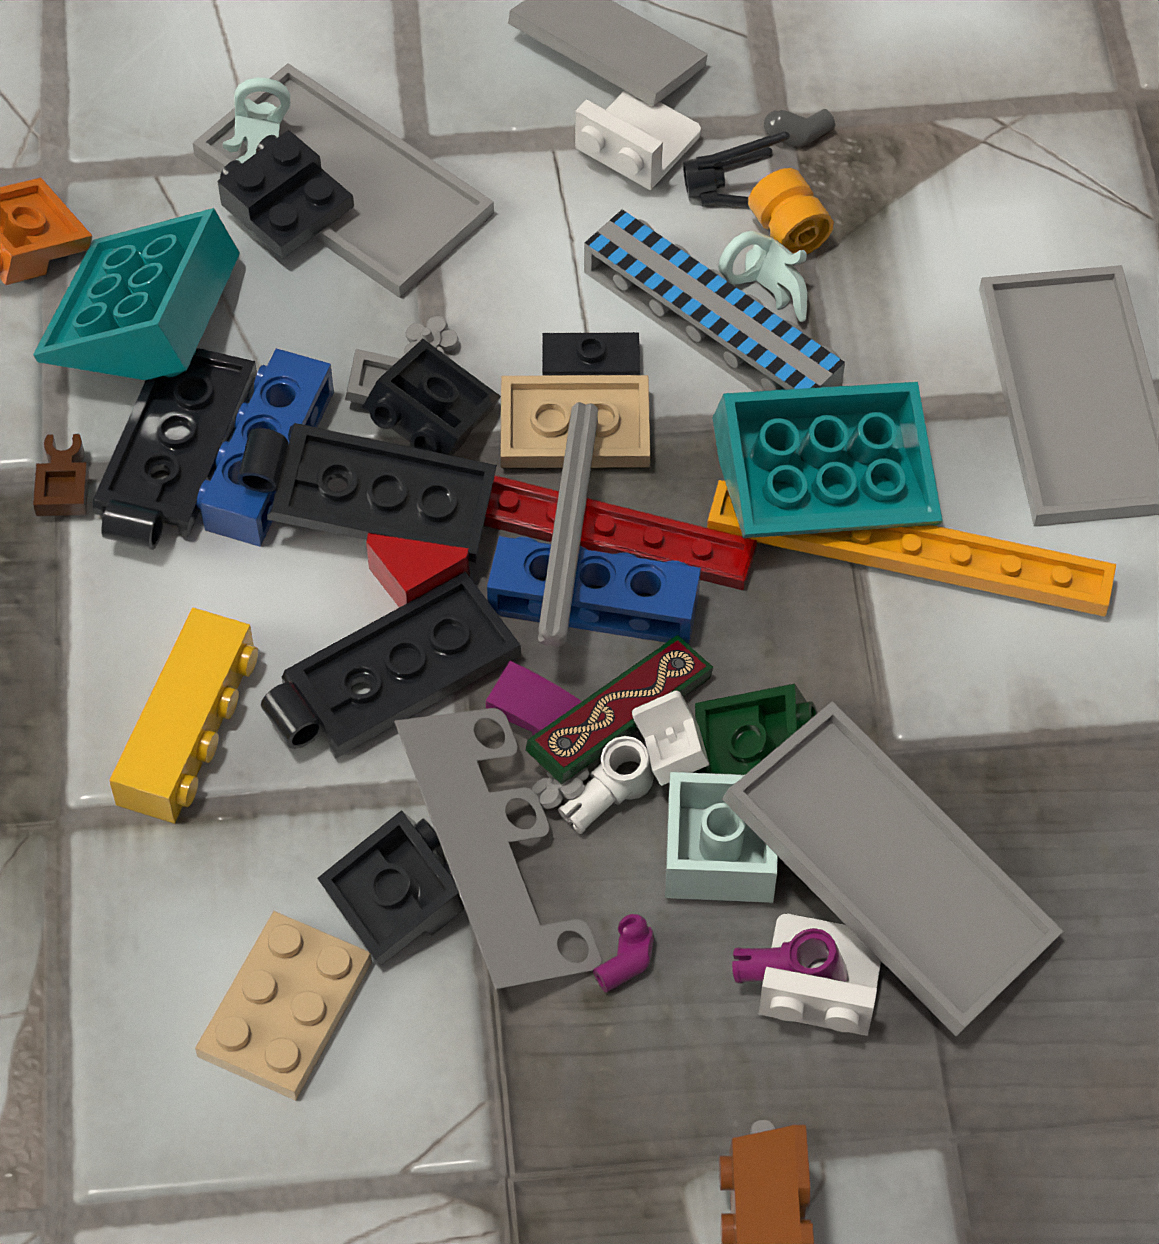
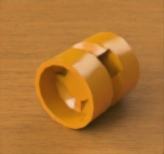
(790, 211)

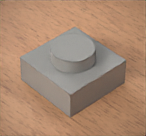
(365, 371)

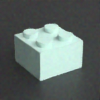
(711, 847)

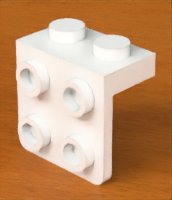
(634, 137)
(821, 1000)

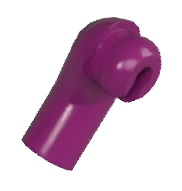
(632, 953)

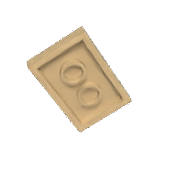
(539, 413)
(284, 1005)

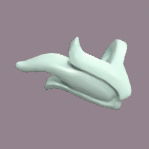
(256, 120)
(769, 265)

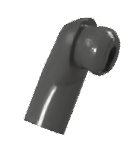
(801, 129)

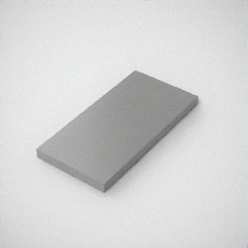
(404, 203)
(1076, 393)
(893, 867)

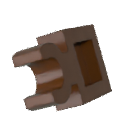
(62, 482)

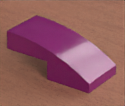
(529, 698)

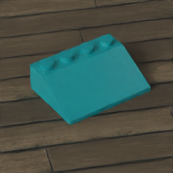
(142, 299)
(827, 459)

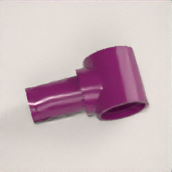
(792, 957)

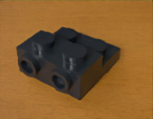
(283, 193)
(430, 400)
(394, 886)

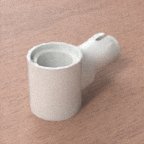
(607, 785)

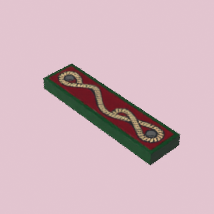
(585, 730)

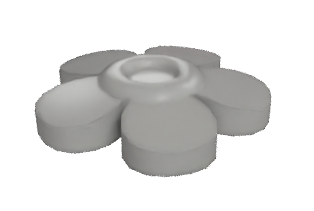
(435, 333)
(552, 792)

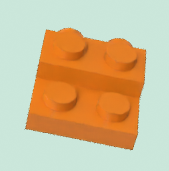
(35, 230)

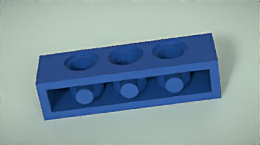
(287, 381)
(610, 609)

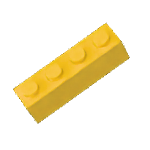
(184, 715)

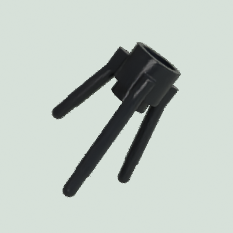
(706, 172)

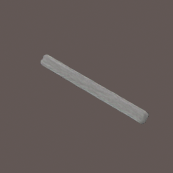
(568, 525)

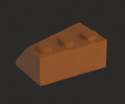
(767, 1188)

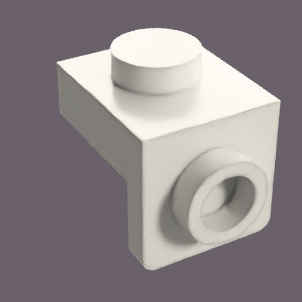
(671, 736)

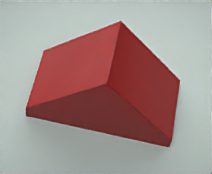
(412, 566)

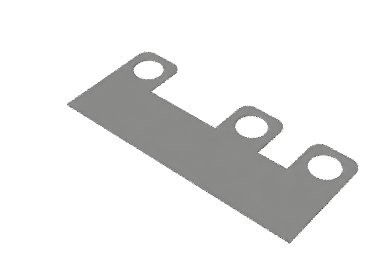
(477, 849)

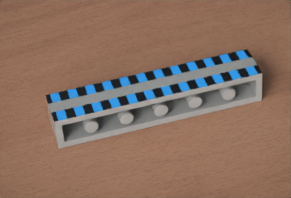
(706, 309)

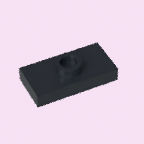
(590, 354)

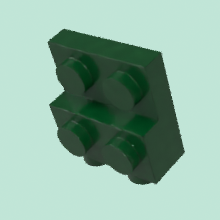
(749, 726)

